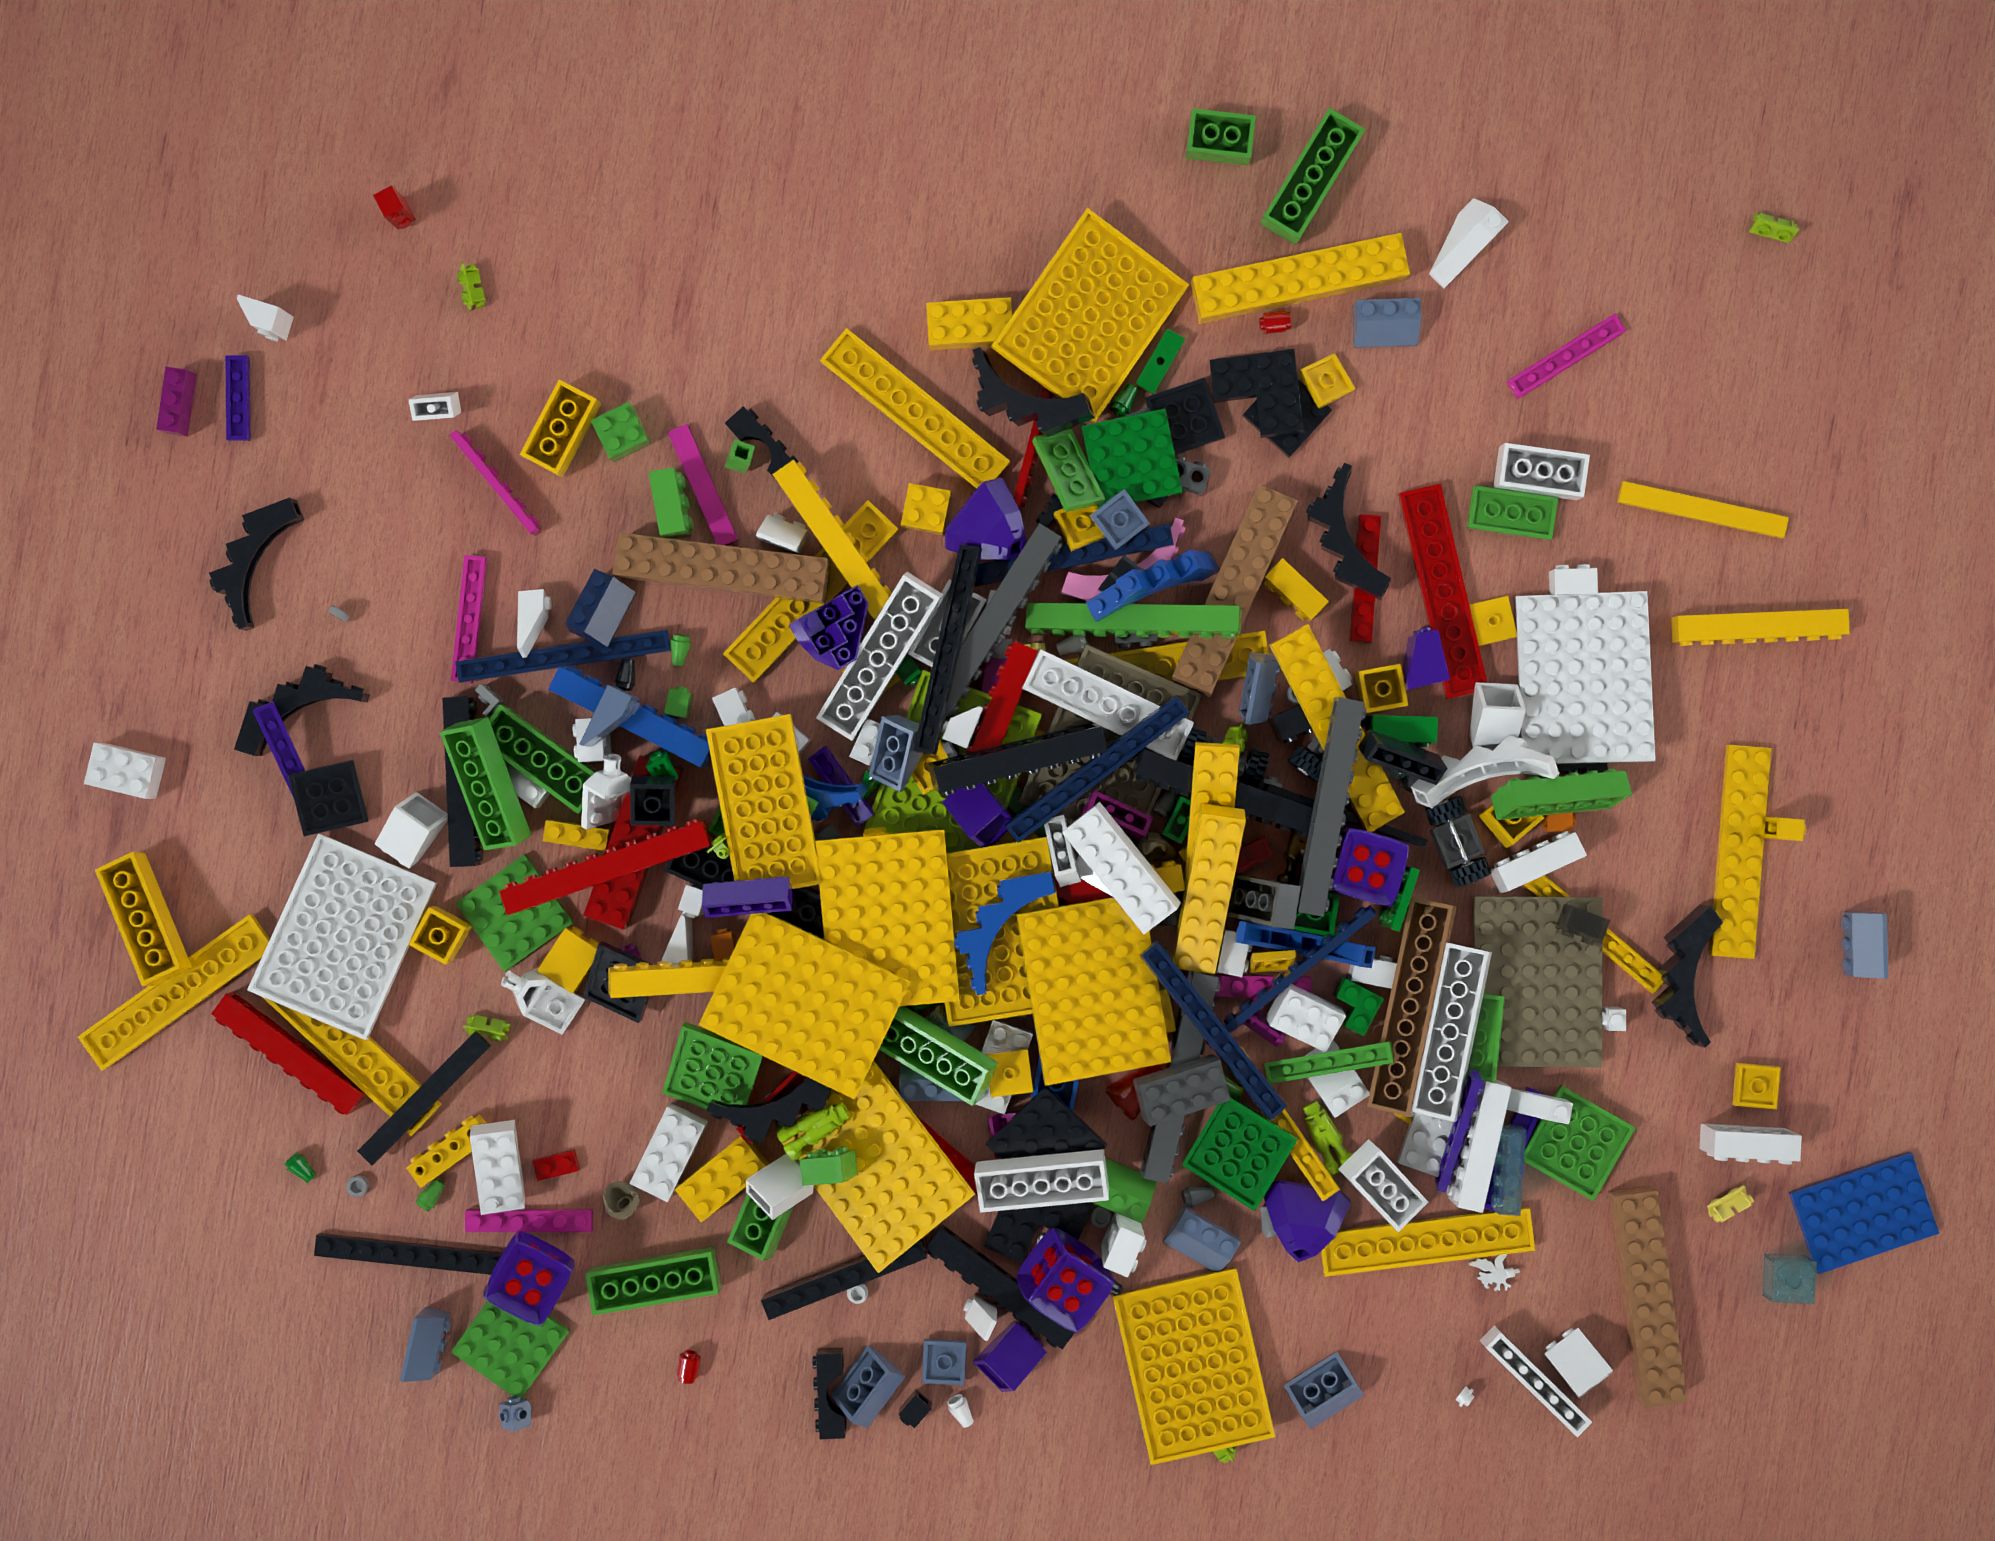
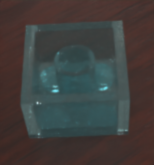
(1789, 1278)

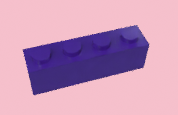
(747, 897)

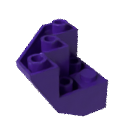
(989, 522)
(834, 629)
(1303, 1219)

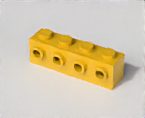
(443, 1154)

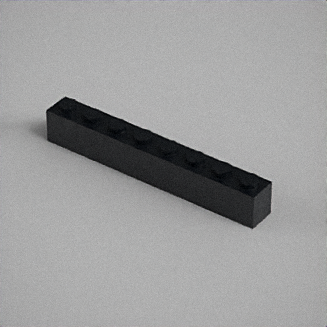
(462, 833)
(834, 1281)
(993, 1282)

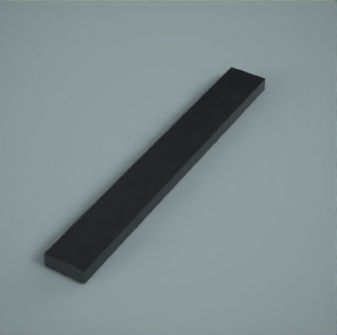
(1351, 817)
(424, 1098)

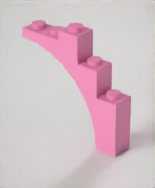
(1086, 587)

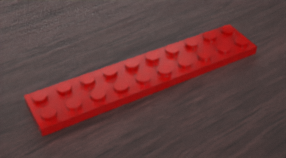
(1443, 587)

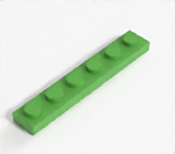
(1329, 1062)

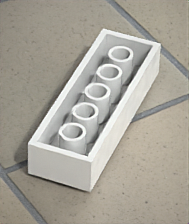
(1121, 868)
(1480, 1148)
(1041, 1180)

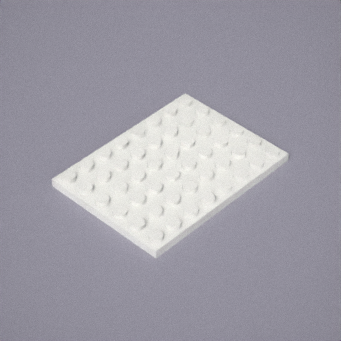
(1586, 676)
(342, 936)

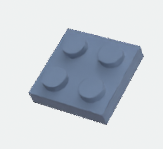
(1119, 519)
(944, 1361)

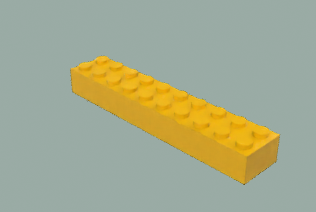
(1300, 278)

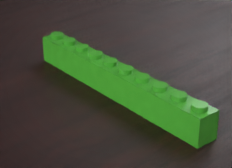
(1135, 619)

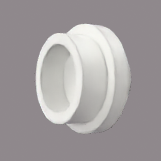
(857, 1294)
(1465, 1397)

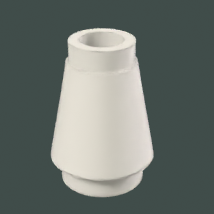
(1072, 645)
(960, 1410)

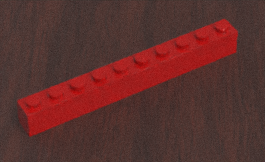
(605, 868)

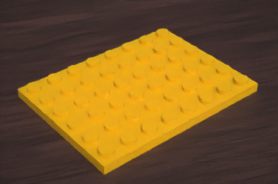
(1090, 313)
(972, 884)
(893, 908)
(1091, 991)
(804, 1003)
(902, 1176)
(1193, 1366)

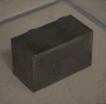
(1582, 924)

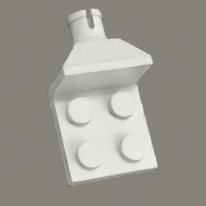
(604, 793)
(543, 999)

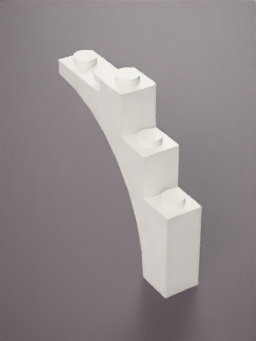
(1482, 763)

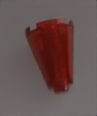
(1124, 1093)

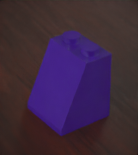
(1424, 660)
(979, 814)
(1010, 1357)

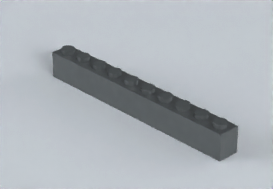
(1001, 612)
(1329, 805)
(1185, 1047)

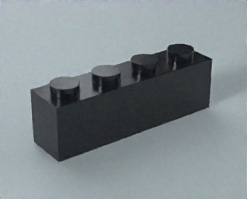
(1402, 757)

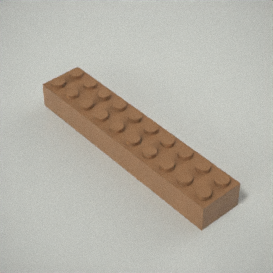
(722, 568)
(1237, 584)
(1411, 1004)
(1647, 1296)

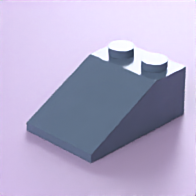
(610, 713)
(893, 753)

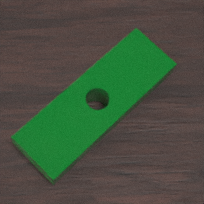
(1166, 351)

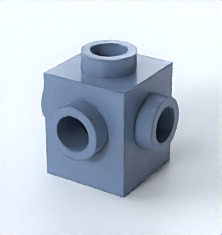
(515, 1413)

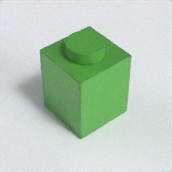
(739, 456)
(678, 702)

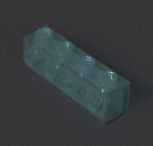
(1509, 1171)

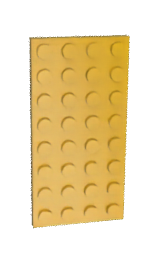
(764, 801)

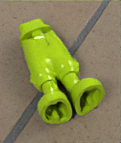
(816, 1126)
(1324, 1134)

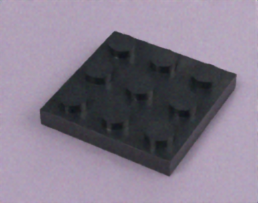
(1189, 415)
(1311, 418)
(328, 797)
(597, 983)

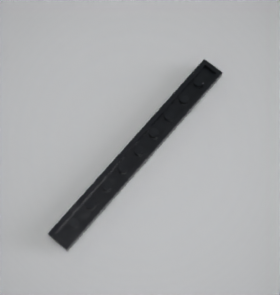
(947, 650)
(406, 1253)

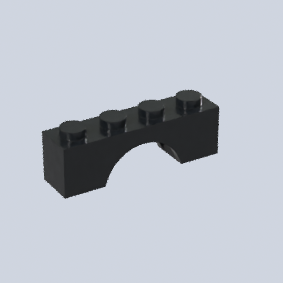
(746, 427)
(832, 1420)

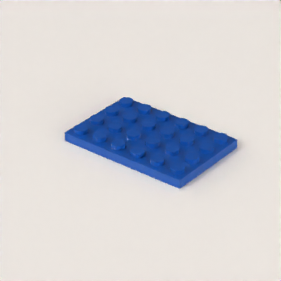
(1864, 1212)

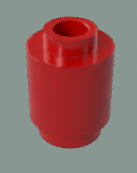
(1275, 322)
(688, 1366)

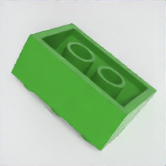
(1128, 1191)
(756, 1231)

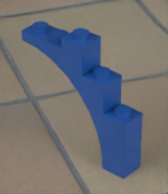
(1136, 584)
(831, 796)
(978, 941)
(1301, 942)

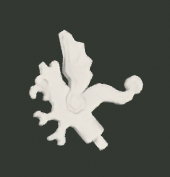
(1498, 1273)

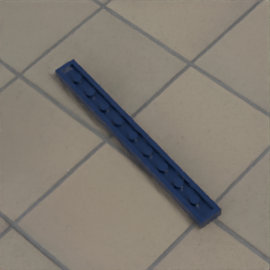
(1143, 541)
(562, 656)
(1096, 769)
(1297, 969)
(1212, 1030)

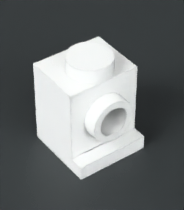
(1614, 1018)

